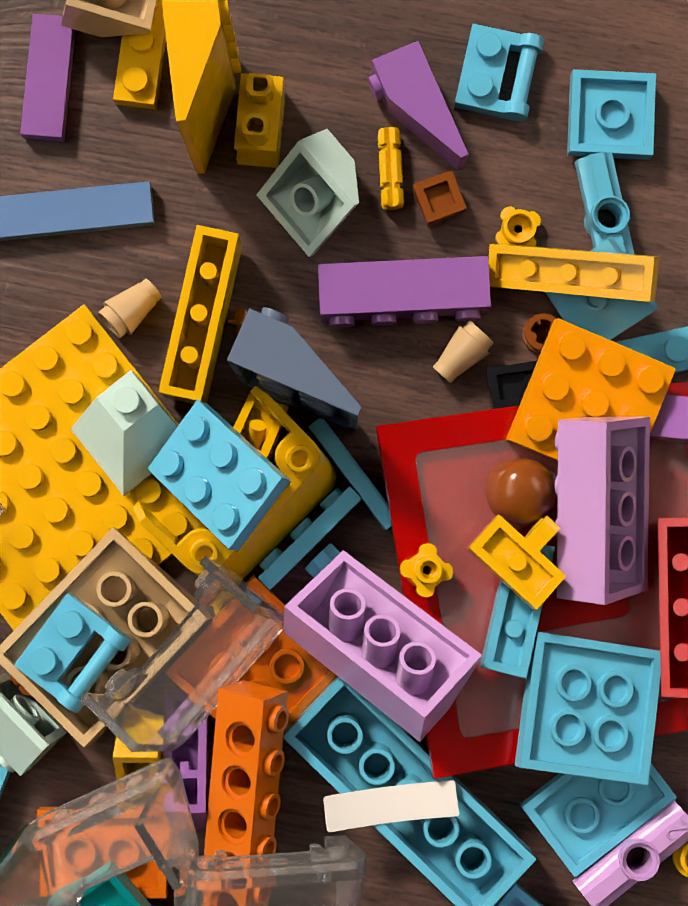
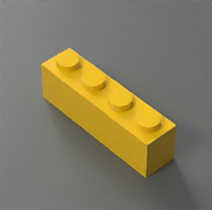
(201, 315)

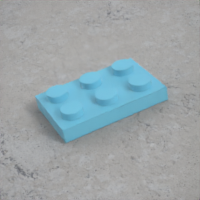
(218, 475)
(592, 815)

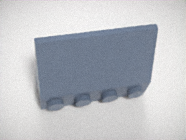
(285, 367)

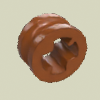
(529, 337)

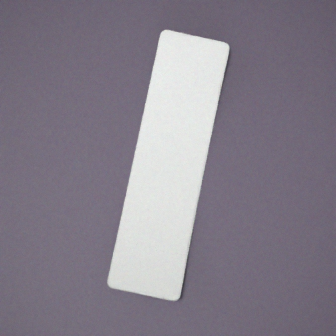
(390, 805)

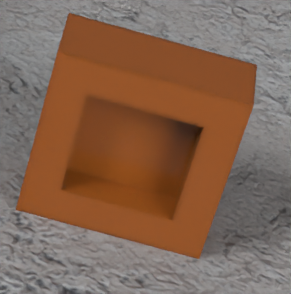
(439, 198)

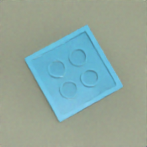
(589, 709)

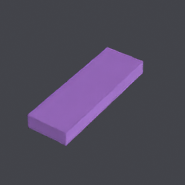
(47, 79)

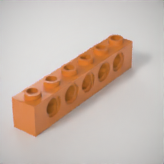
(246, 769)

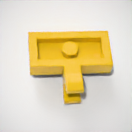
(519, 559)

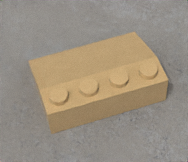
(127, 592)

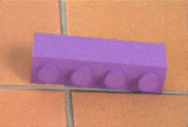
(404, 290)

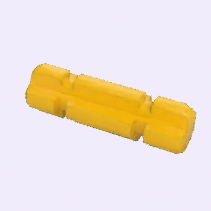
(390, 168)

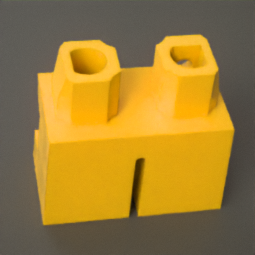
(259, 120)

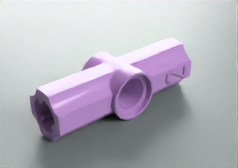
(612, 875)

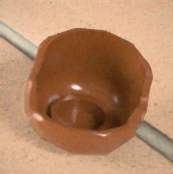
(520, 490)

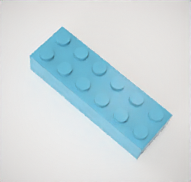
(361, 748)

